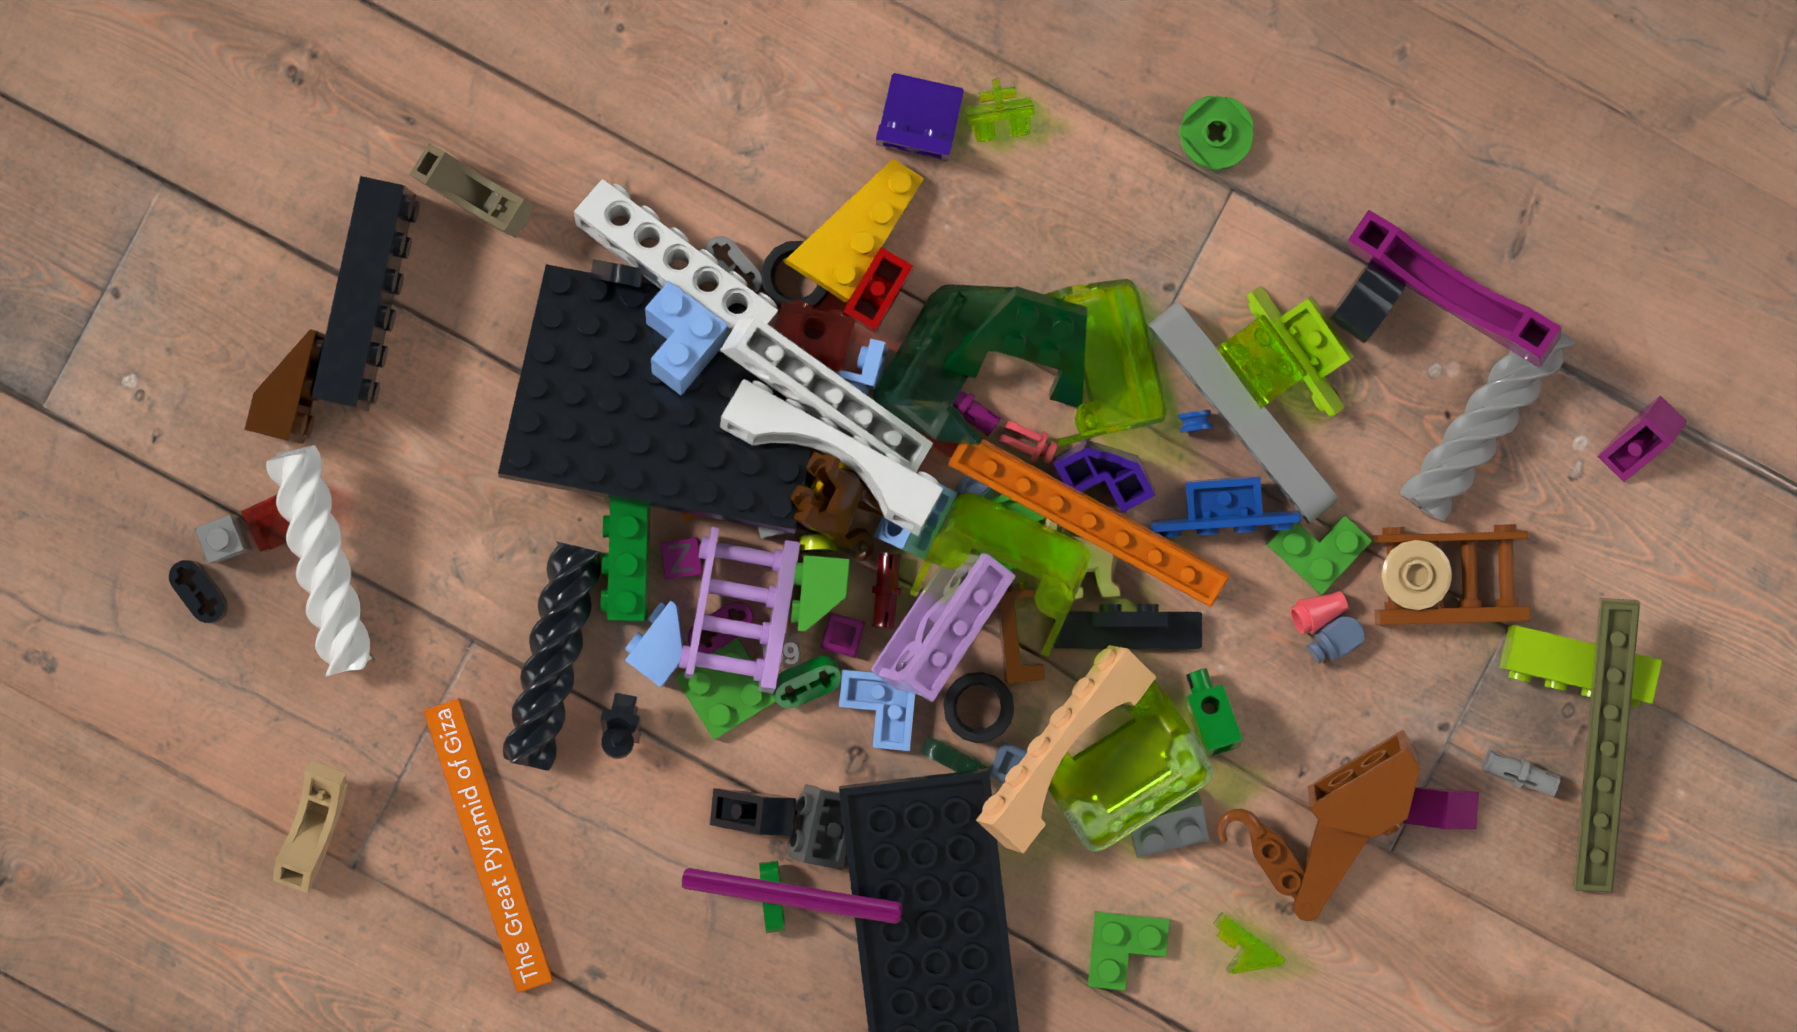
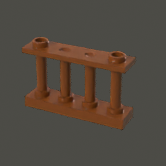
(1470, 608)

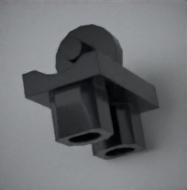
(620, 726)

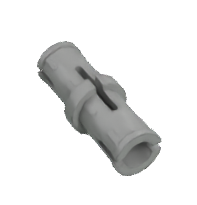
(1521, 773)

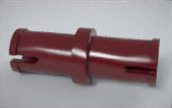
(886, 590)

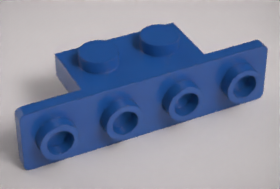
(1225, 504)

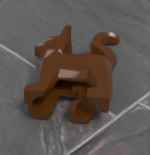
(836, 504)

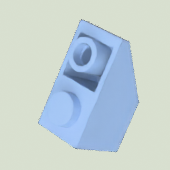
(660, 649)

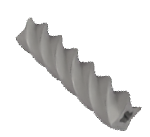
(1473, 435)

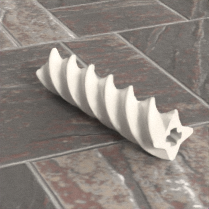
(322, 564)

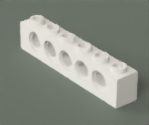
(609, 201)
(822, 390)

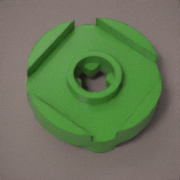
(1216, 111)

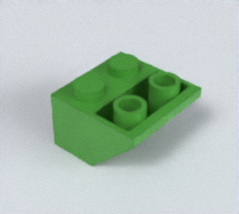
(822, 588)

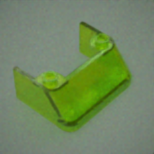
(1118, 362)
(1015, 540)

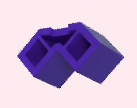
(1094, 462)

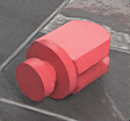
(1042, 449)

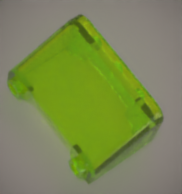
(1131, 773)

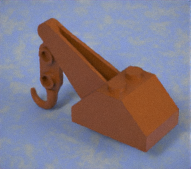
(1351, 806)

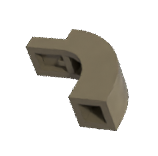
(472, 191)

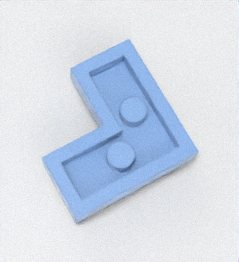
(892, 707)

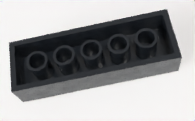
(366, 294)

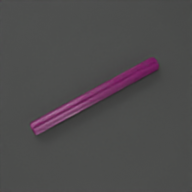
(792, 895)

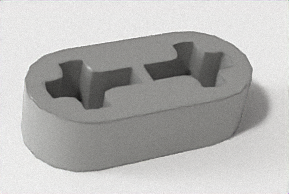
(738, 257)

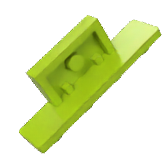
(1311, 341)

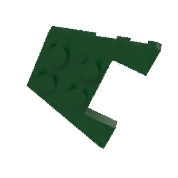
(1034, 330)

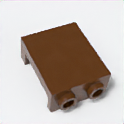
(1013, 670)

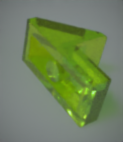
(1253, 953)

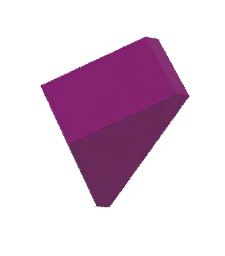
(1443, 808)

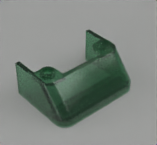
(915, 381)

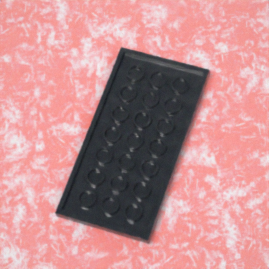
(951, 950)

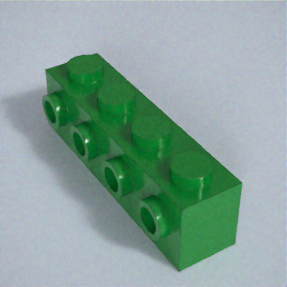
(627, 561)

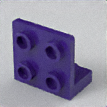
(920, 117)

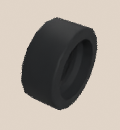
(768, 277)
(971, 734)

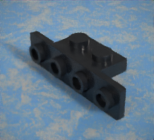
(1130, 629)

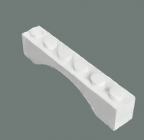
(764, 418)

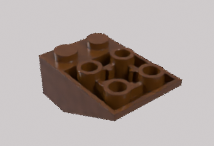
(285, 398)

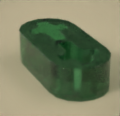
(950, 756)

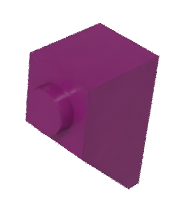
(1642, 438)

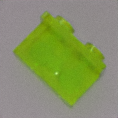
(1262, 361)

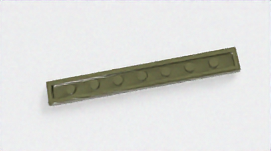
(1606, 744)

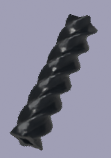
(554, 646)

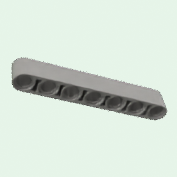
(1240, 412)

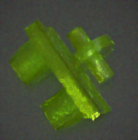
(1016, 111)

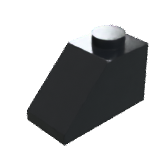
(753, 812)

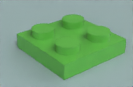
(724, 697)

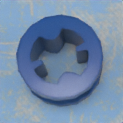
(1195, 421)

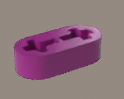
(722, 639)

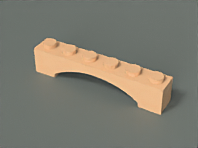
(1017, 807)

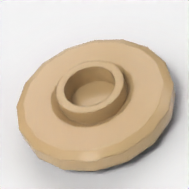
(1416, 574)

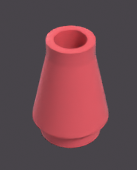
(1316, 612)

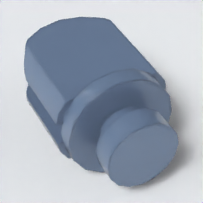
(1336, 639)

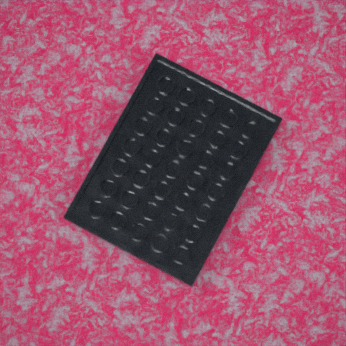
(610, 429)

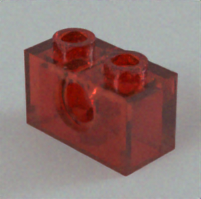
(836, 326)

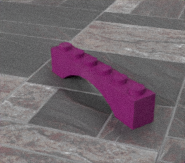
(1494, 315)

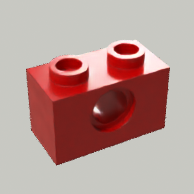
(878, 290)

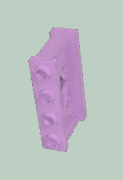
(942, 625)

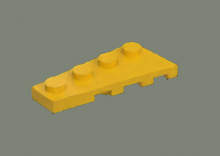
(849, 240)

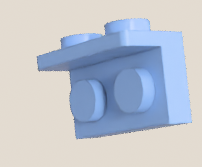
(871, 363)

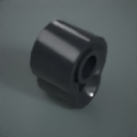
(1367, 301)

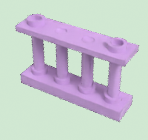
(775, 597)

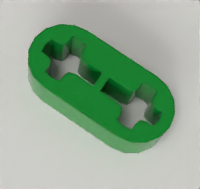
(807, 681)
(773, 913)

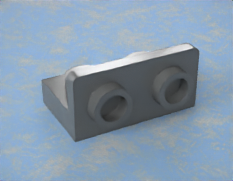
(819, 829)

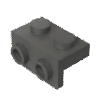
(1173, 829)

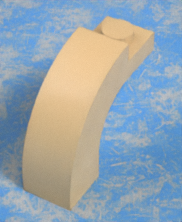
(312, 828)

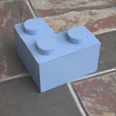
(691, 335)

